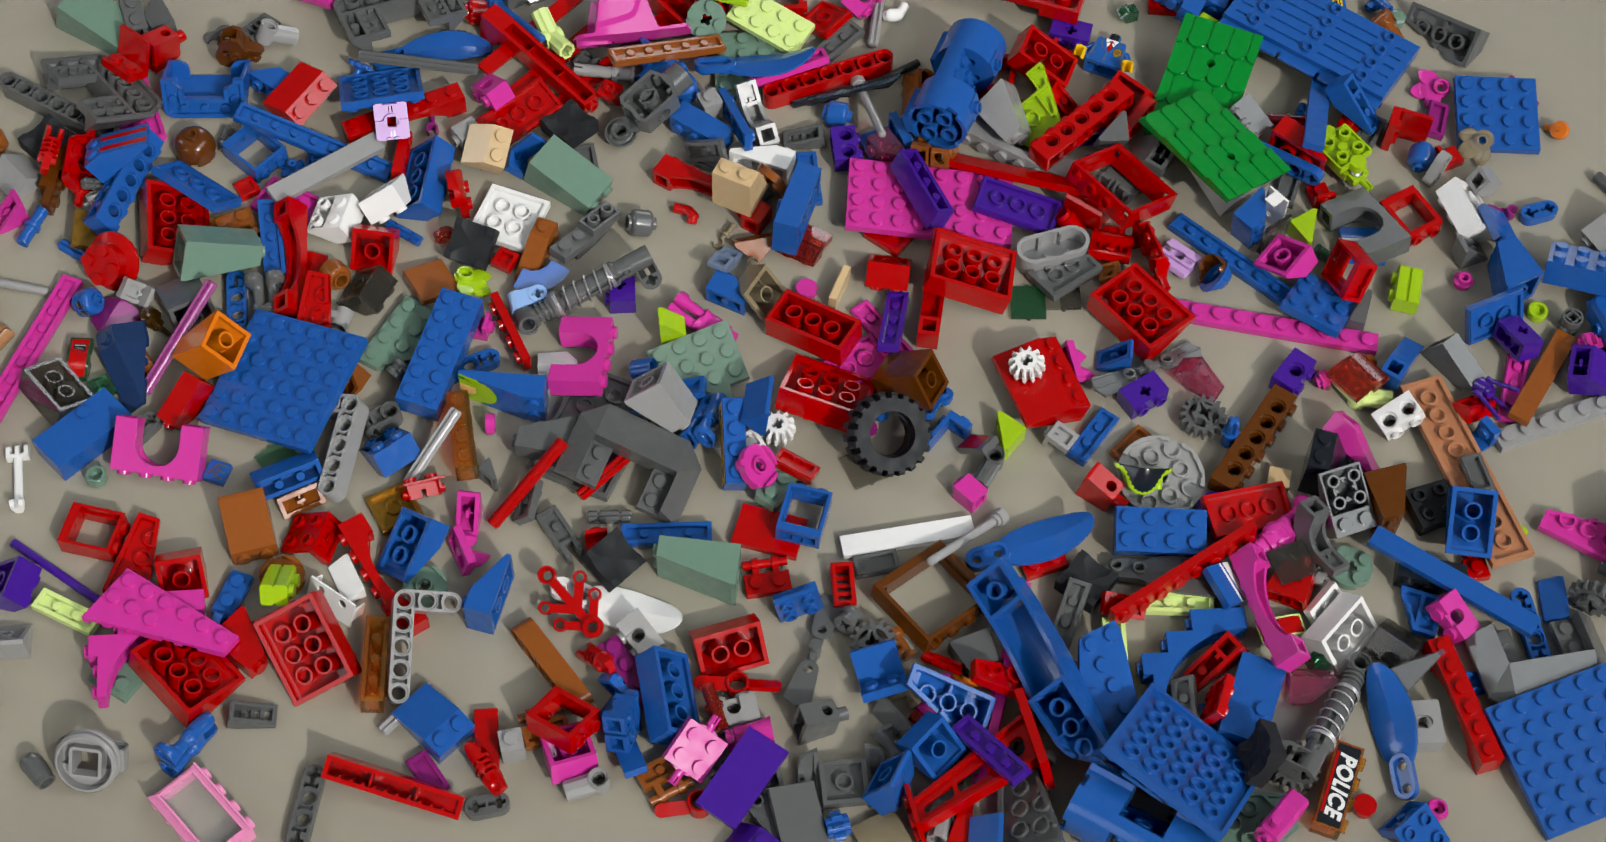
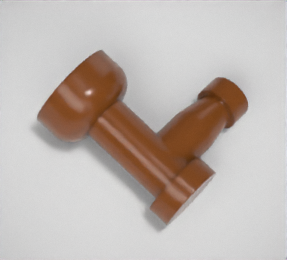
(904, 649)

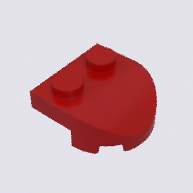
(457, 192)
(1111, 244)

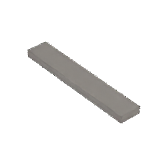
(326, 168)

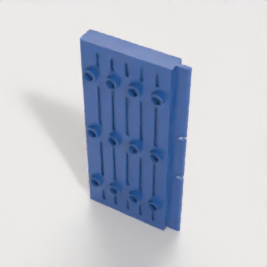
(1327, 42)

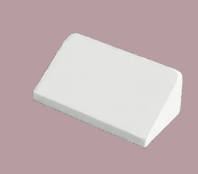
(347, 579)

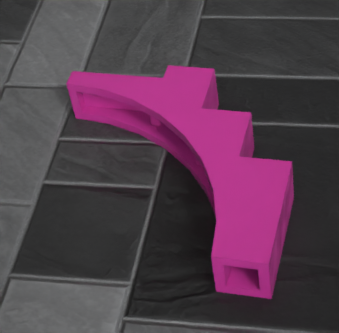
(110, 652)

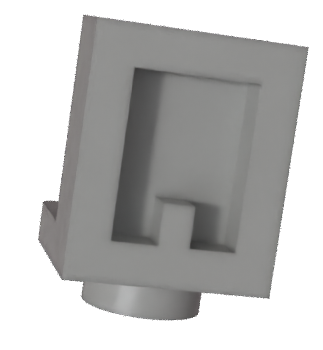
(1060, 437)

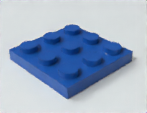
(1318, 305)

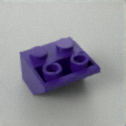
(1587, 371)

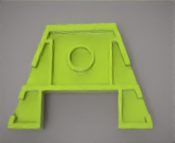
(1041, 105)

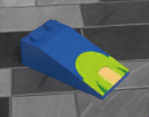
(512, 393)

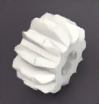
(1019, 366)
(779, 429)

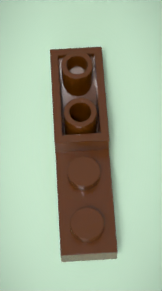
(52, 184)

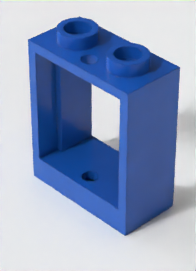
(245, 137)
(797, 533)

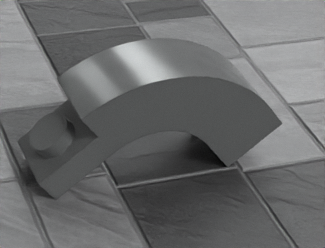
(1310, 528)

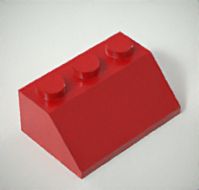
(300, 93)
(729, 646)

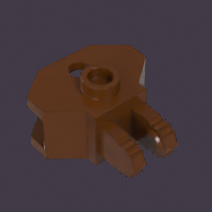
(237, 47)

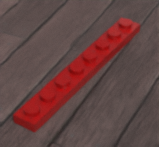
(1182, 573)

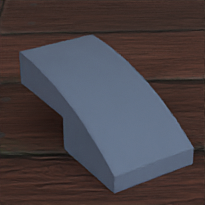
(725, 259)

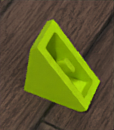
(1303, 227)
(671, 325)
(1009, 433)

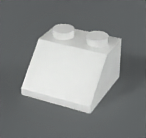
(386, 200)

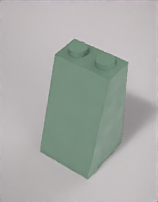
(92, 22)
(568, 176)
(215, 250)
(700, 565)

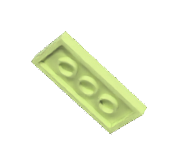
(772, 24)

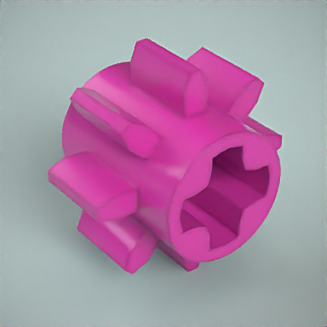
(1589, 339)

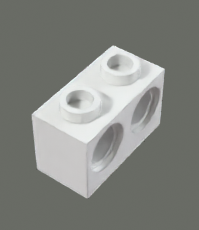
(1395, 411)

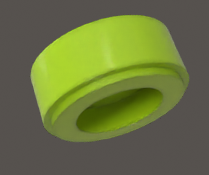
(1537, 312)

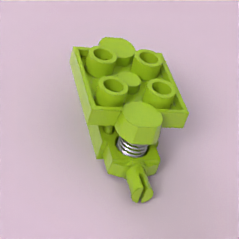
(1347, 155)

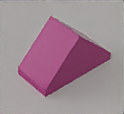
(12, 212)
(469, 511)

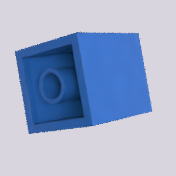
(1513, 267)

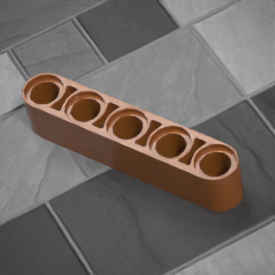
(548, 659)

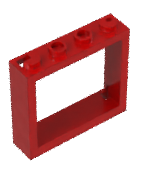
(1135, 172)

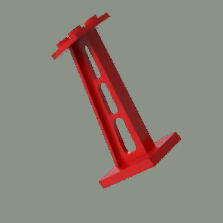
(1034, 756)

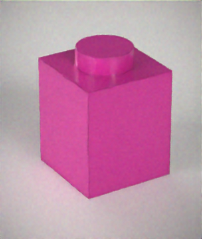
(969, 492)

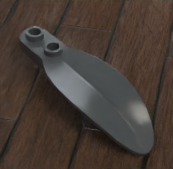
(1155, 568)

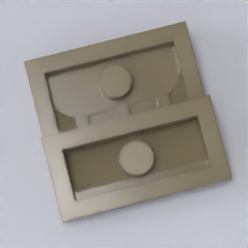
(881, 829)

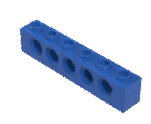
(121, 190)

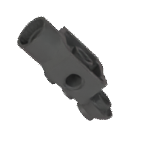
(648, 104)

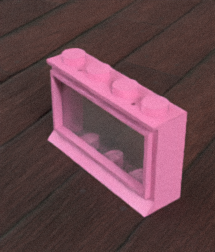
(200, 809)

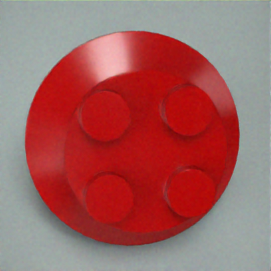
(110, 259)

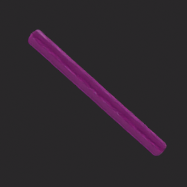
(182, 328)

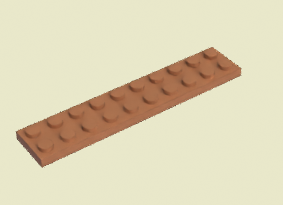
(1451, 438)

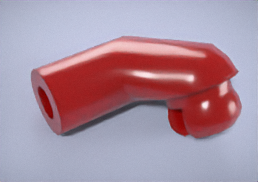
(689, 211)

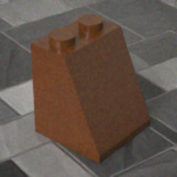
(912, 374)
(1387, 495)

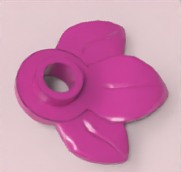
(1427, 88)

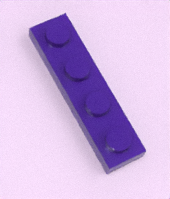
(893, 322)
(991, 750)

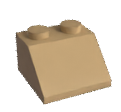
(487, 147)

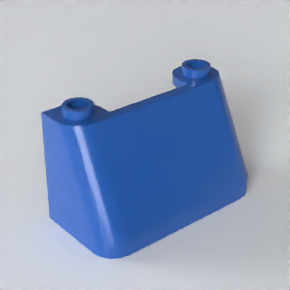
(204, 95)

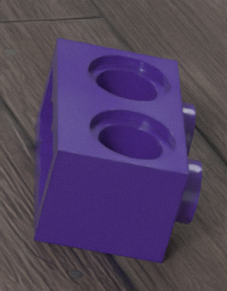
(844, 145)

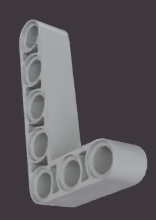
(350, 419)
(406, 635)

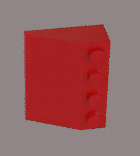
(160, 213)
(970, 271)
(1139, 310)
(821, 392)
(1053, 396)
(308, 647)
(185, 678)

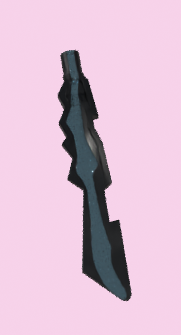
(846, 91)

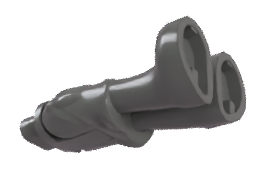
(255, 282)

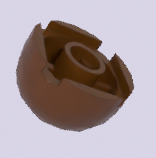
(195, 146)

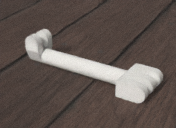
(18, 503)

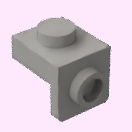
(136, 292)

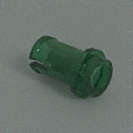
(1322, 253)

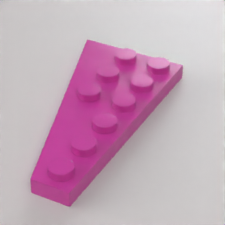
(154, 614)

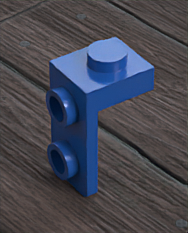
(520, 153)
(952, 421)
(613, 684)

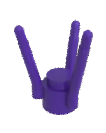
(1484, 388)

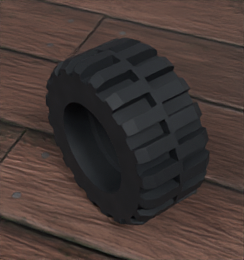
(914, 439)

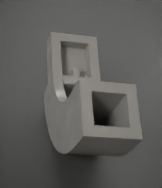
(754, 113)

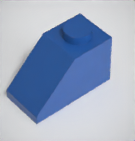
(725, 291)

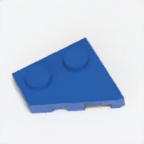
(1417, 616)

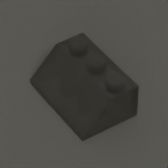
(53, 389)

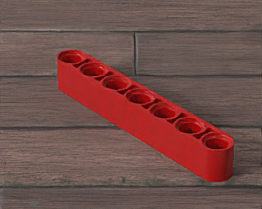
(822, 79)

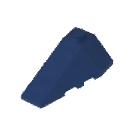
(123, 354)

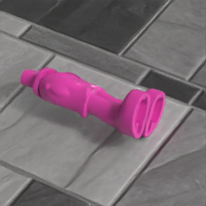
(705, 318)
(1281, 530)

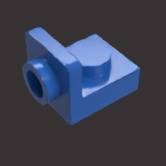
(1486, 433)

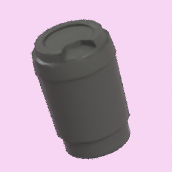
(37, 770)

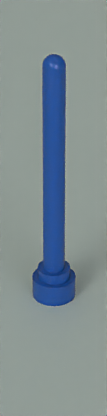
(533, 31)

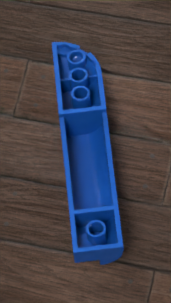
(1041, 661)

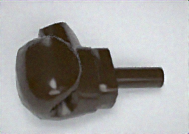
(153, 320)

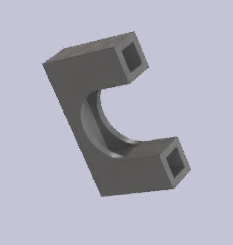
(1362, 207)

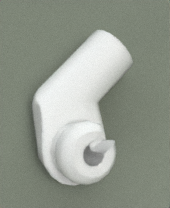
(896, 15)

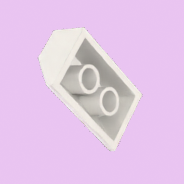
(1462, 210)
(1341, 630)

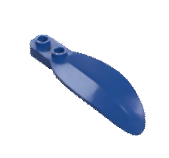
(442, 45)
(754, 65)
(1035, 542)
(1393, 727)

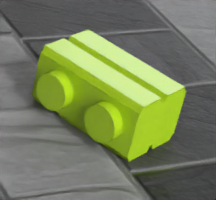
(1406, 289)
(279, 585)

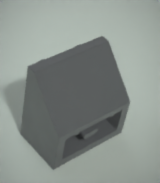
(1153, 154)

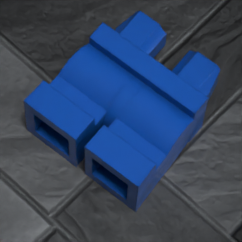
(622, 722)

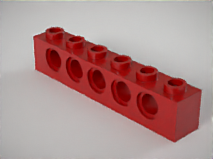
(1080, 124)

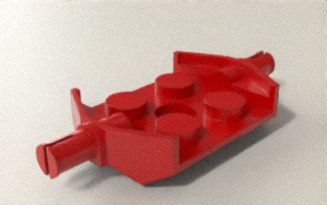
(71, 170)
(1150, 247)

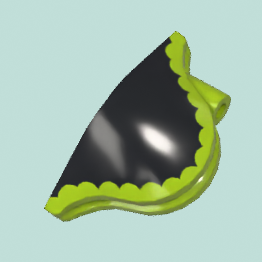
(1142, 480)

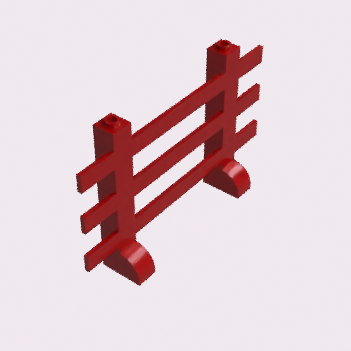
(518, 42)

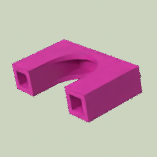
(591, 376)
(130, 456)

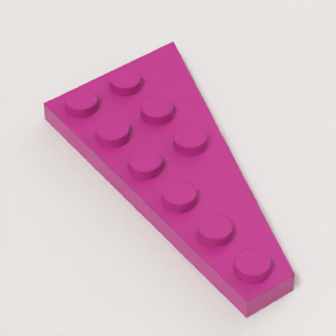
(1578, 533)

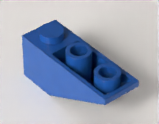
(1400, 363)

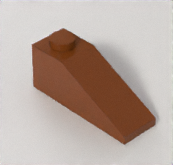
(536, 250)

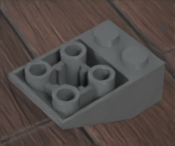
(1348, 499)

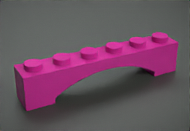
(1251, 568)

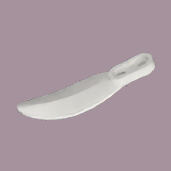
(621, 602)

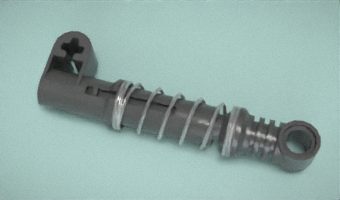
(589, 286)
(1323, 738)

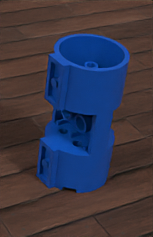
(962, 65)
(1104, 809)

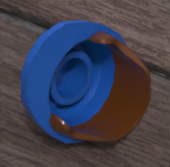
(1213, 273)

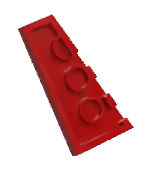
(316, 299)
(138, 549)
(996, 677)

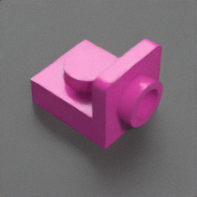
(485, 327)

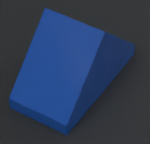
(1115, 357)

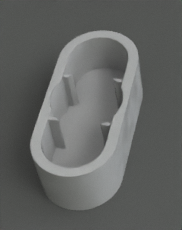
(1051, 248)

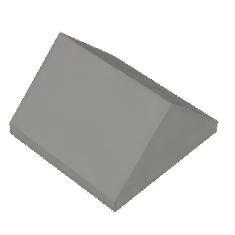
(18, 174)
(16, 641)

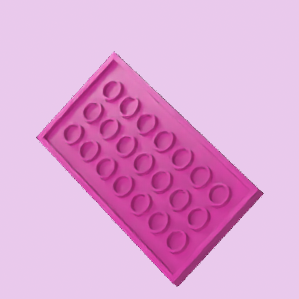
(881, 207)

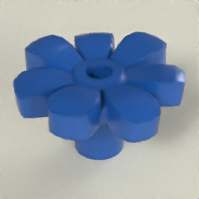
(359, 67)
(291, 167)

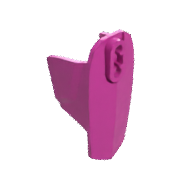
(624, 22)

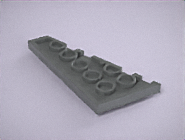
(1027, 808)

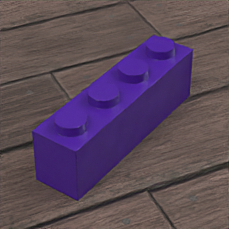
(921, 188)

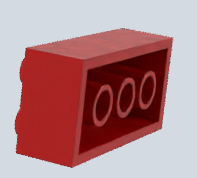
(813, 327)

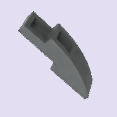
(586, 234)

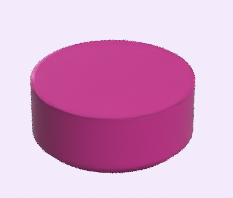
(807, 288)
(490, 423)

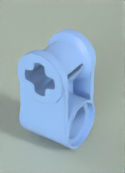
(526, 297)

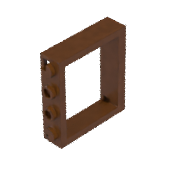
(907, 571)

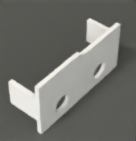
(1276, 205)
(343, 614)

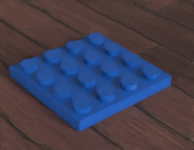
(380, 87)
(1502, 107)

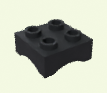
(570, 124)
(31, 141)
(471, 243)
(1428, 506)
(612, 560)
(1089, 571)
(1261, 753)

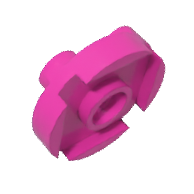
(747, 466)

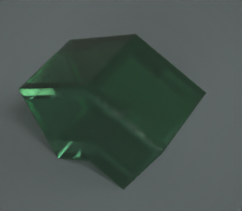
(1128, 13)
(1318, 662)

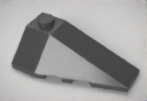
(1451, 37)

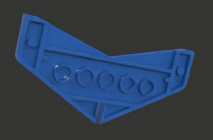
(1107, 676)

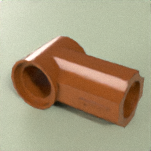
(1387, 20)

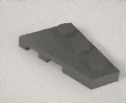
(1064, 278)

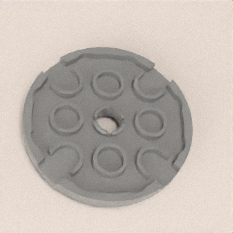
(1182, 486)

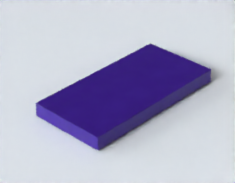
(1016, 205)
(742, 778)

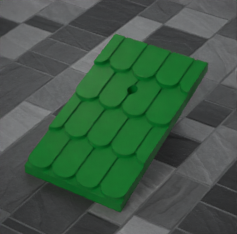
(1210, 59)
(1216, 149)

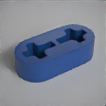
(1539, 215)

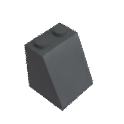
(177, 297)

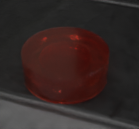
(443, 234)

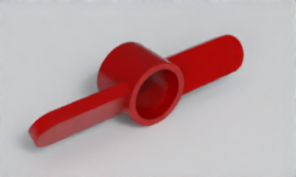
(723, 682)
(681, 807)

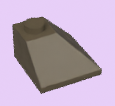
(760, 289)

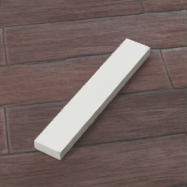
(905, 536)

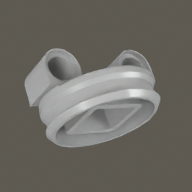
(111, 759)

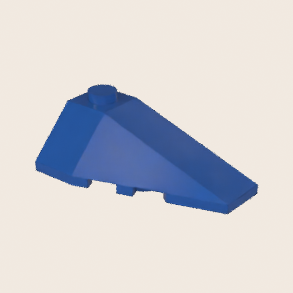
(949, 696)

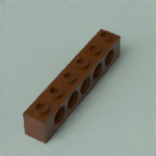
(1276, 400)

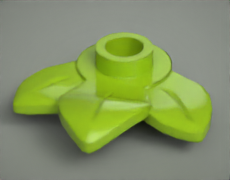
(472, 281)

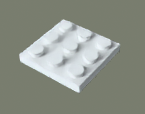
(511, 214)

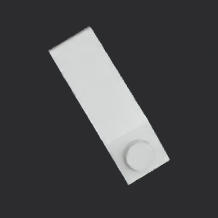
(777, 158)

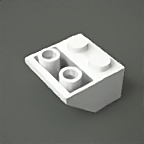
(335, 218)

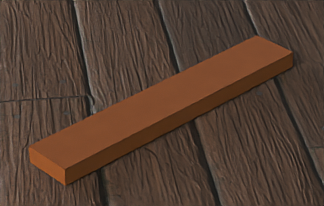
(666, 50)
(1542, 377)

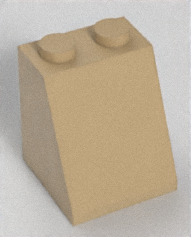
(737, 187)

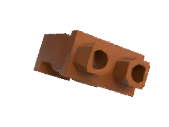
(943, 154)

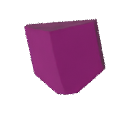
(115, 312)

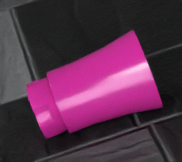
(762, 725)

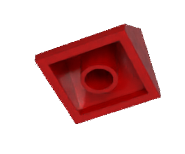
(1087, 212)

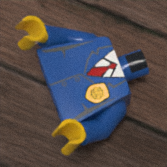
(1105, 56)

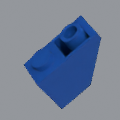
(267, 79)

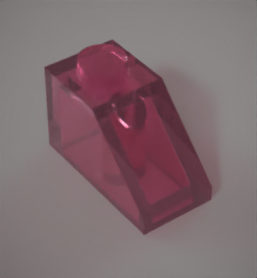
(884, 148)
(1198, 377)
(1307, 685)

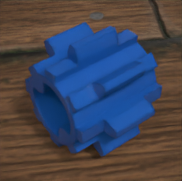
(837, 826)

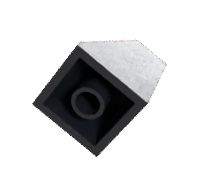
(1322, 455)

